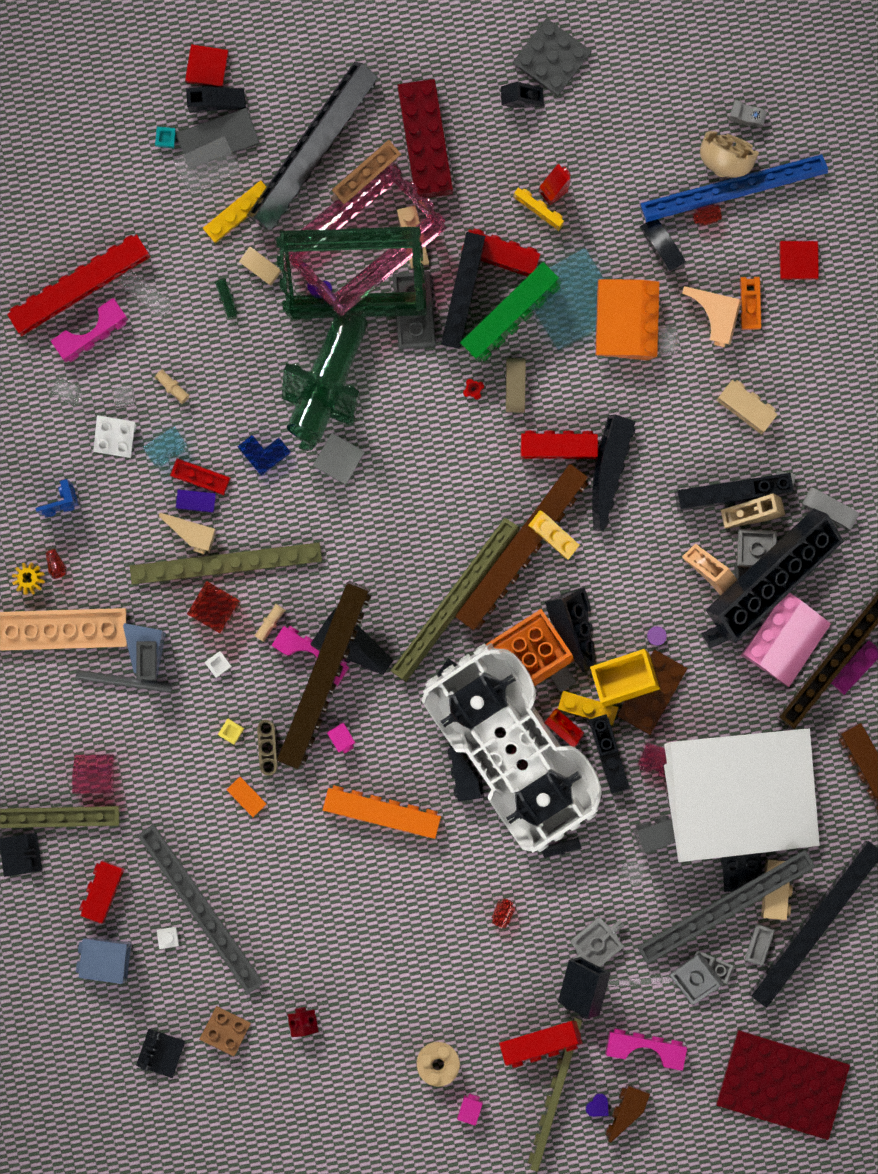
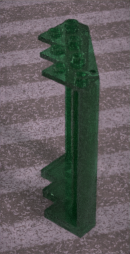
(353, 239)

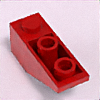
(555, 184)

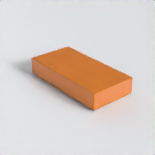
(246, 796)

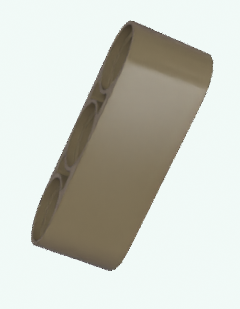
(515, 384)
(262, 739)

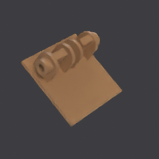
(225, 1031)

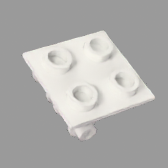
(114, 436)

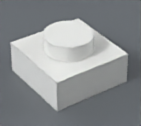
(218, 664)
(167, 937)

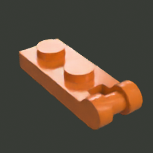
(750, 304)

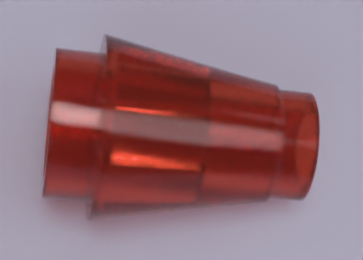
(55, 564)

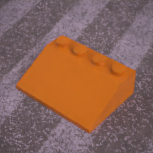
(627, 318)
(536, 646)

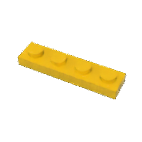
(234, 214)

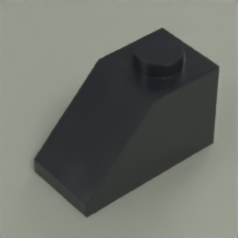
(521, 95)

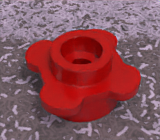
(473, 384)

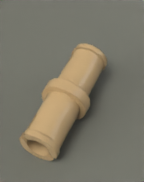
(172, 386)
(269, 622)

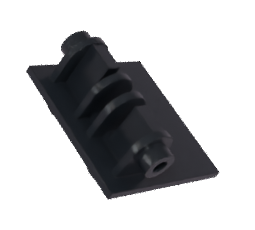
(20, 854)
(740, 870)
(160, 1053)

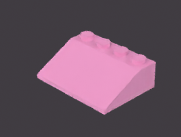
(786, 639)

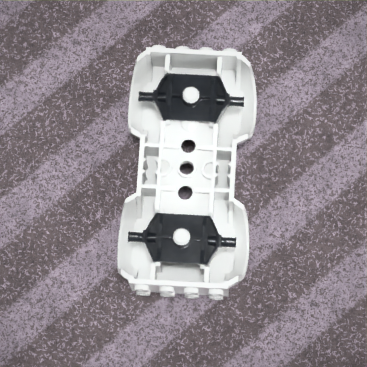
(496, 692)

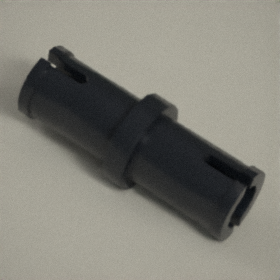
(562, 847)

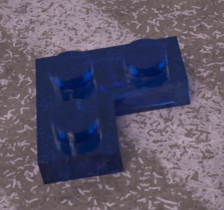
(263, 459)

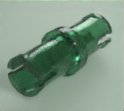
(226, 298)

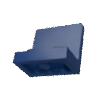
(70, 500)

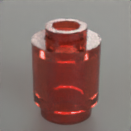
(707, 215)
(503, 913)

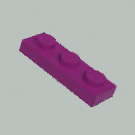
(856, 667)

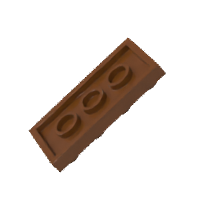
(647, 709)

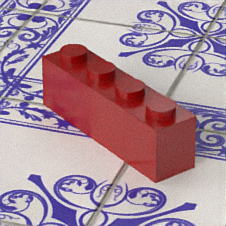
(508, 255)
(558, 445)
(541, 1043)

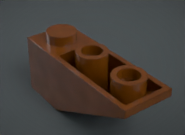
(630, 1108)

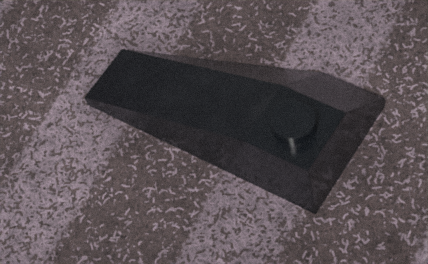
(571, 620)
(363, 649)

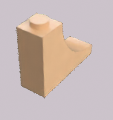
(721, 313)
(710, 568)

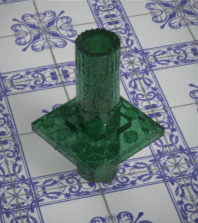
(322, 390)

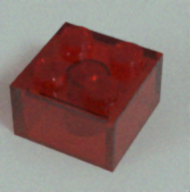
(214, 607)

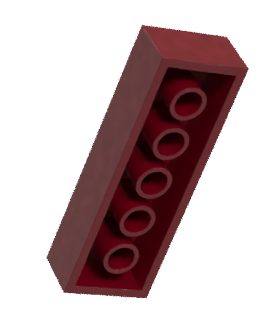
(425, 138)

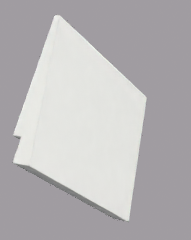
(742, 794)

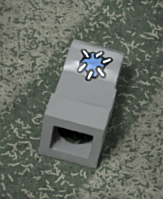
(747, 115)

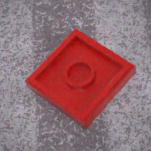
(206, 66)
(798, 260)
(564, 727)

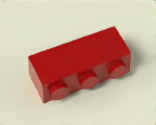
(101, 891)

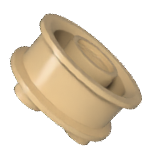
(441, 1076)

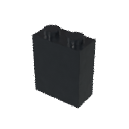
(584, 988)

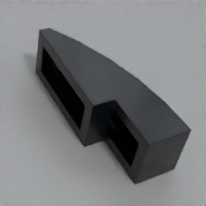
(663, 245)

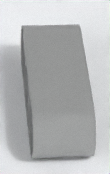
(838, 512)

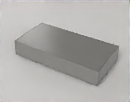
(759, 944)

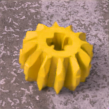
(35, 578)

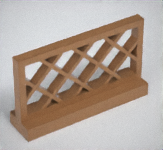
(365, 172)

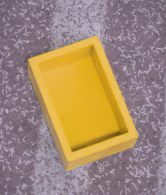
(624, 678)

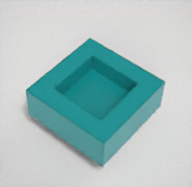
(165, 137)

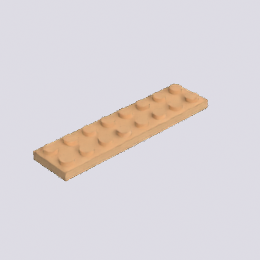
(62, 629)

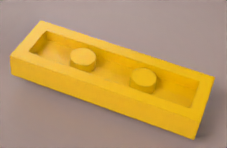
(539, 208)
(554, 535)
(585, 707)

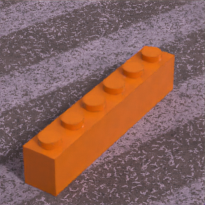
(381, 813)

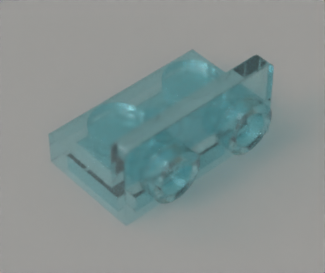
(165, 446)

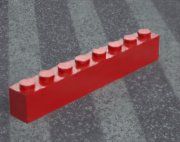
(78, 285)

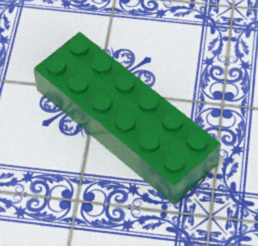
(511, 312)

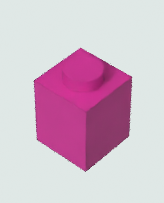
(341, 738)
(470, 1109)

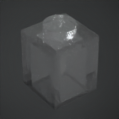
(667, 340)
(66, 391)

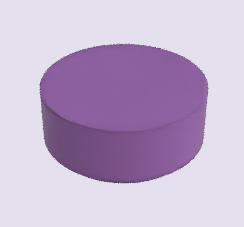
(656, 636)

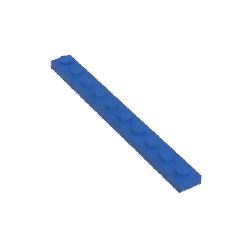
(734, 188)

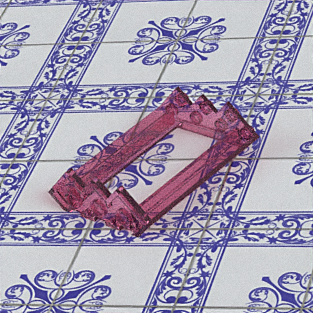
(385, 265)

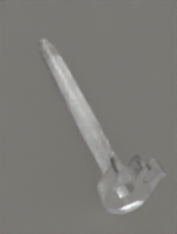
(639, 981)

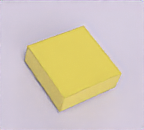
(231, 731)

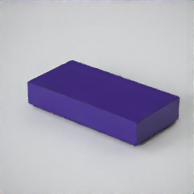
(195, 501)

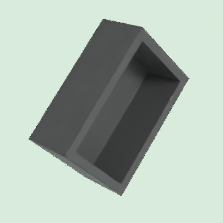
(654, 835)

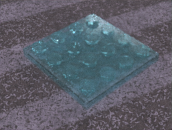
(573, 308)

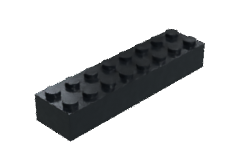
(774, 575)

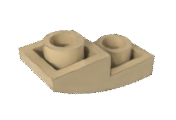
(260, 266)

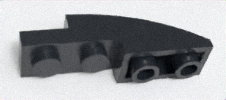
(608, 754)

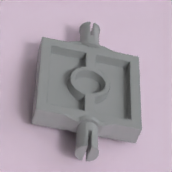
(598, 942)

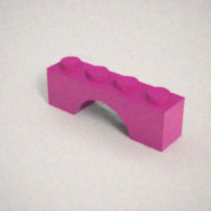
(110, 318)
(289, 643)
(621, 1045)

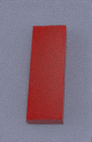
(200, 476)

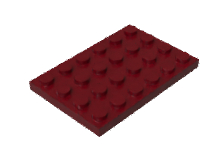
(782, 1084)

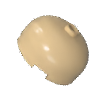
(726, 159)

